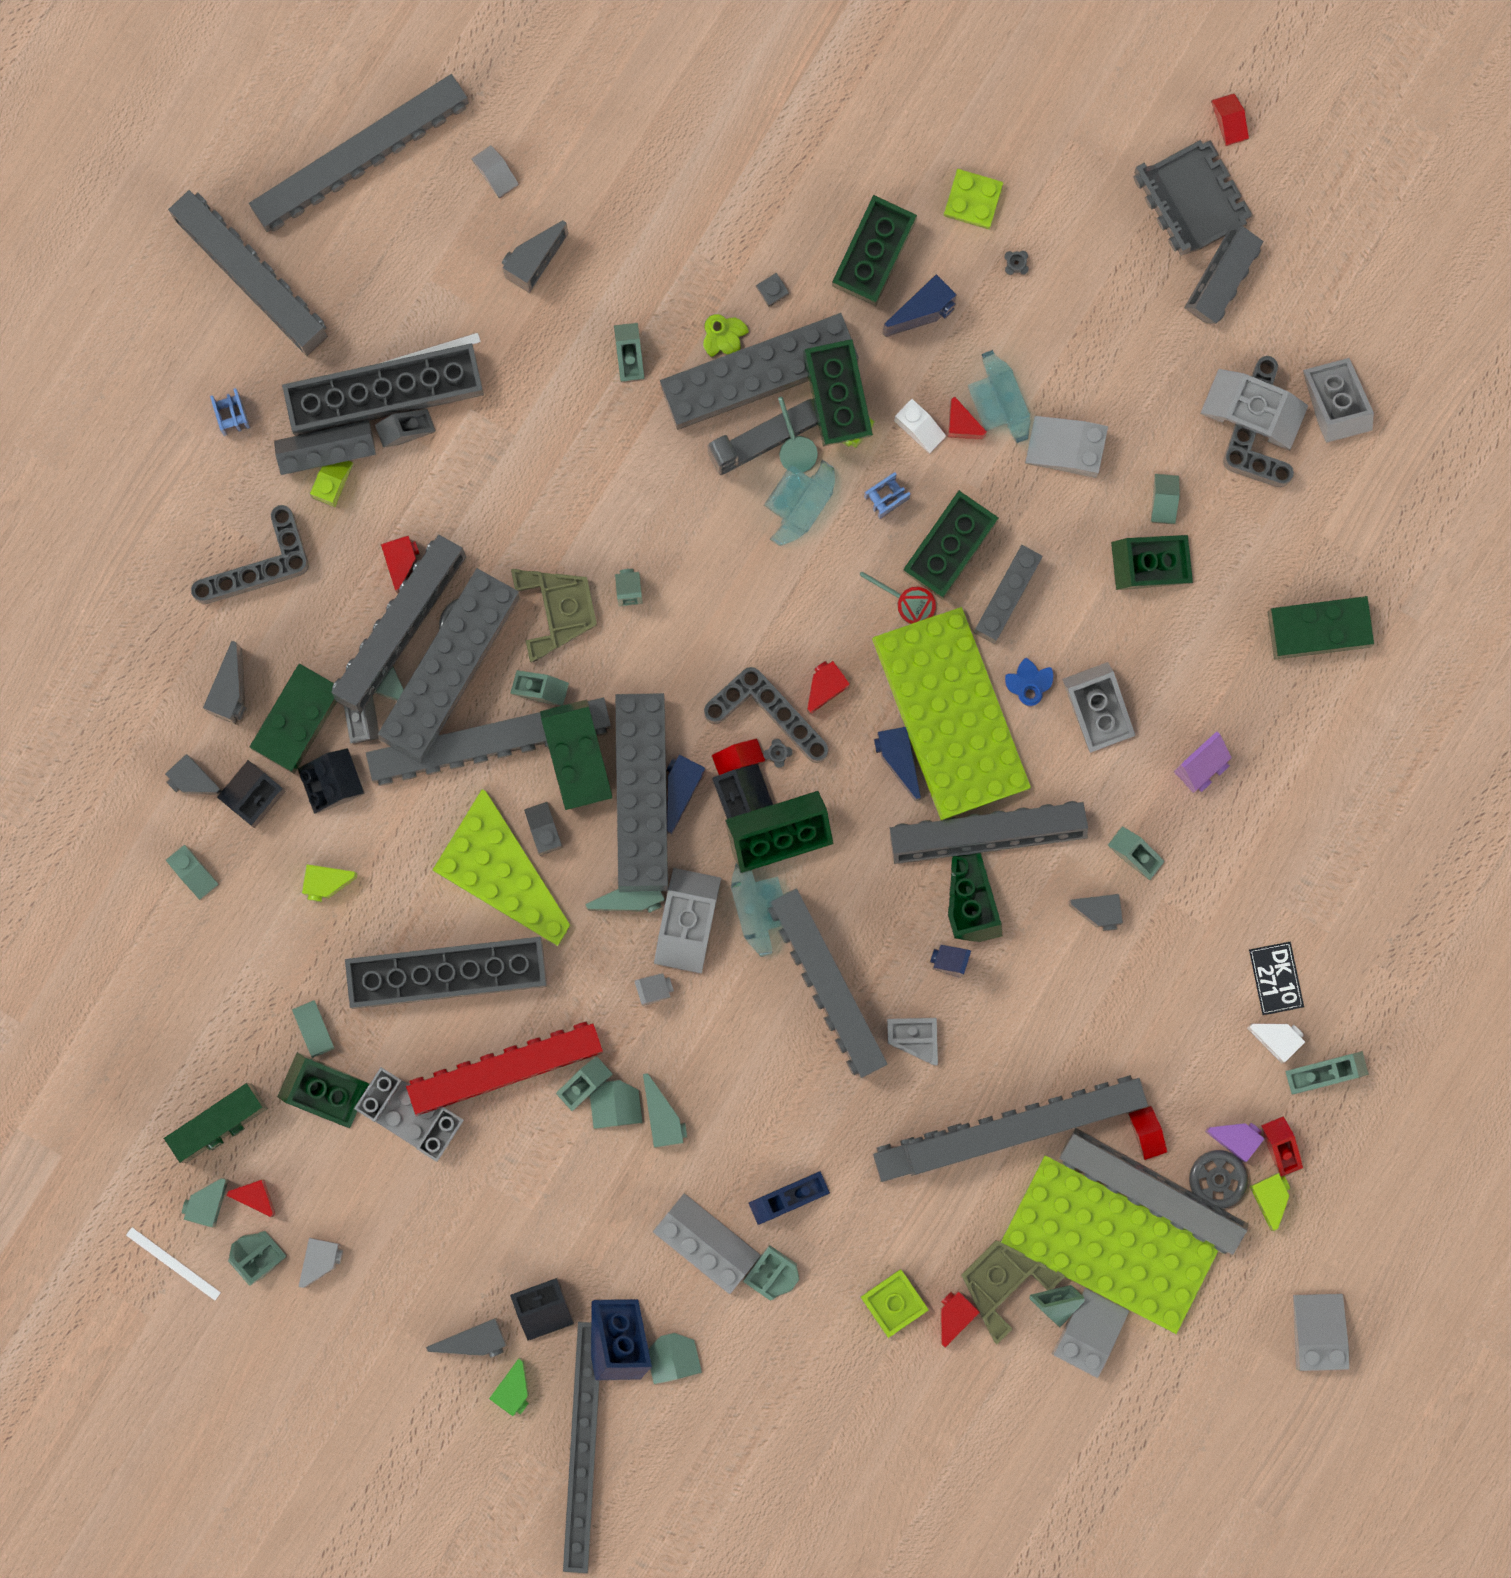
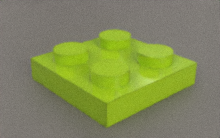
(973, 199)
(894, 1303)

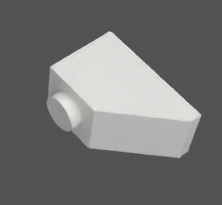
(920, 426)
(1278, 1039)

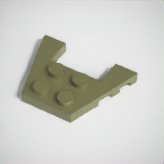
(566, 607)
(996, 1276)

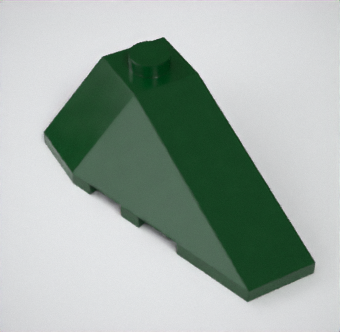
(971, 901)

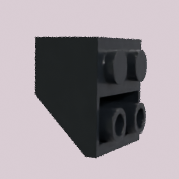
(330, 780)
(742, 791)
(251, 794)
(542, 1309)

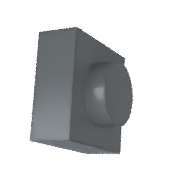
(772, 289)

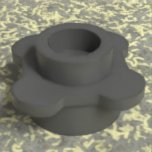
(1021, 257)
(777, 759)

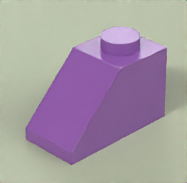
(1238, 1138)

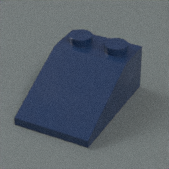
(925, 307)
(618, 1340)

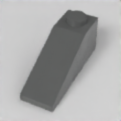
(475, 1341)

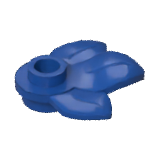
(1029, 679)

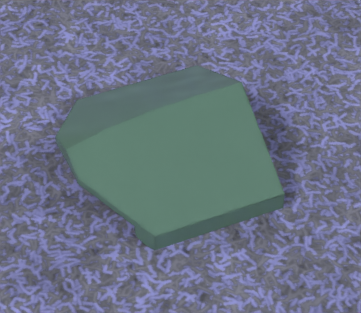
(615, 1105)
(255, 1256)
(772, 1274)
(673, 1358)

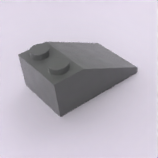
(532, 257)
(228, 691)

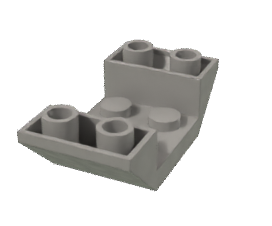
(1255, 406)
(687, 920)
(390, 1106)

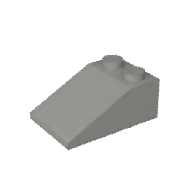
(1338, 400)
(1067, 445)
(1099, 707)
(1320, 1332)
(1091, 1333)

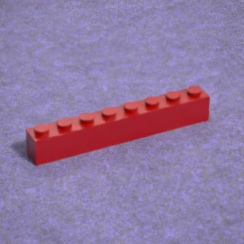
(504, 1069)

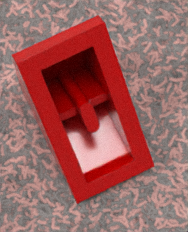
(1231, 119)
(962, 423)
(738, 756)
(1148, 1132)
(254, 1196)

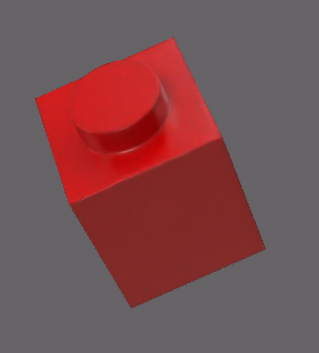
(400, 559)
(825, 685)
(1282, 1146)
(955, 1316)

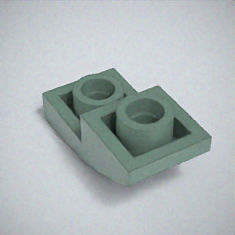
(313, 1029)

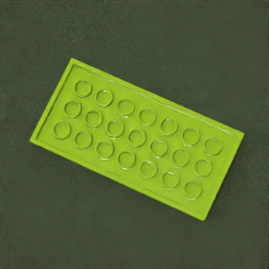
(951, 713)
(1109, 1244)

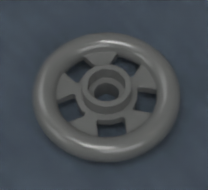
(1239, 1174)

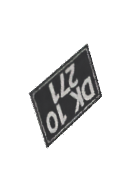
(1276, 978)

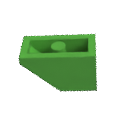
(513, 1390)

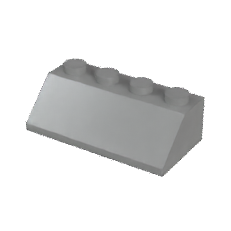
(706, 1243)

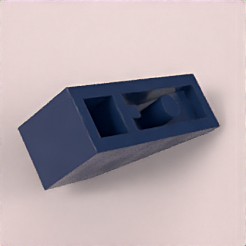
(897, 754)
(682, 783)
(950, 960)
(789, 1198)

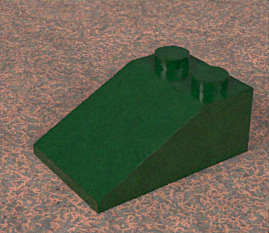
(1151, 562)
(322, 1090)

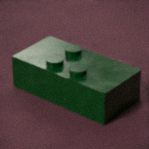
(874, 250)
(837, 392)
(950, 544)
(1320, 627)
(295, 719)
(576, 754)
(779, 831)
(216, 1123)

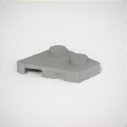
(915, 1037)

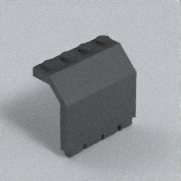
(1192, 197)

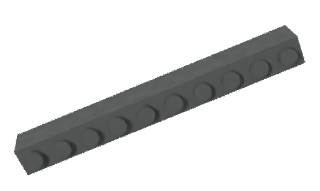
(359, 153)
(473, 745)
(1025, 1126)

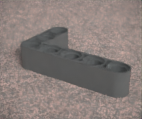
(1243, 449)
(730, 454)
(260, 568)
(770, 709)

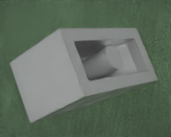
(653, 989)
(319, 1260)

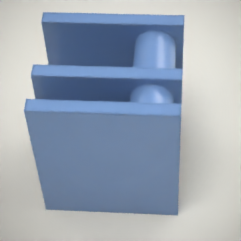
(235, 420)
(880, 504)

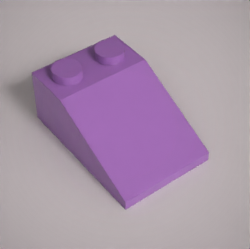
(1203, 763)

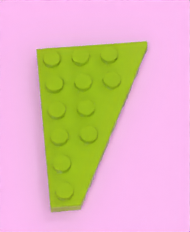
(495, 869)

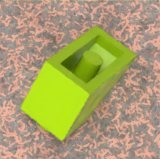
(331, 482)
(325, 881)
(1272, 1198)

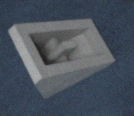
(495, 171)

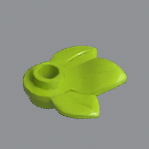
(726, 338)

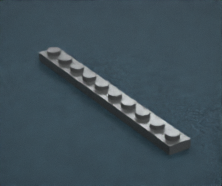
(581, 1456)

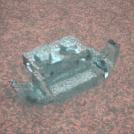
(1000, 399)
(800, 501)
(751, 904)

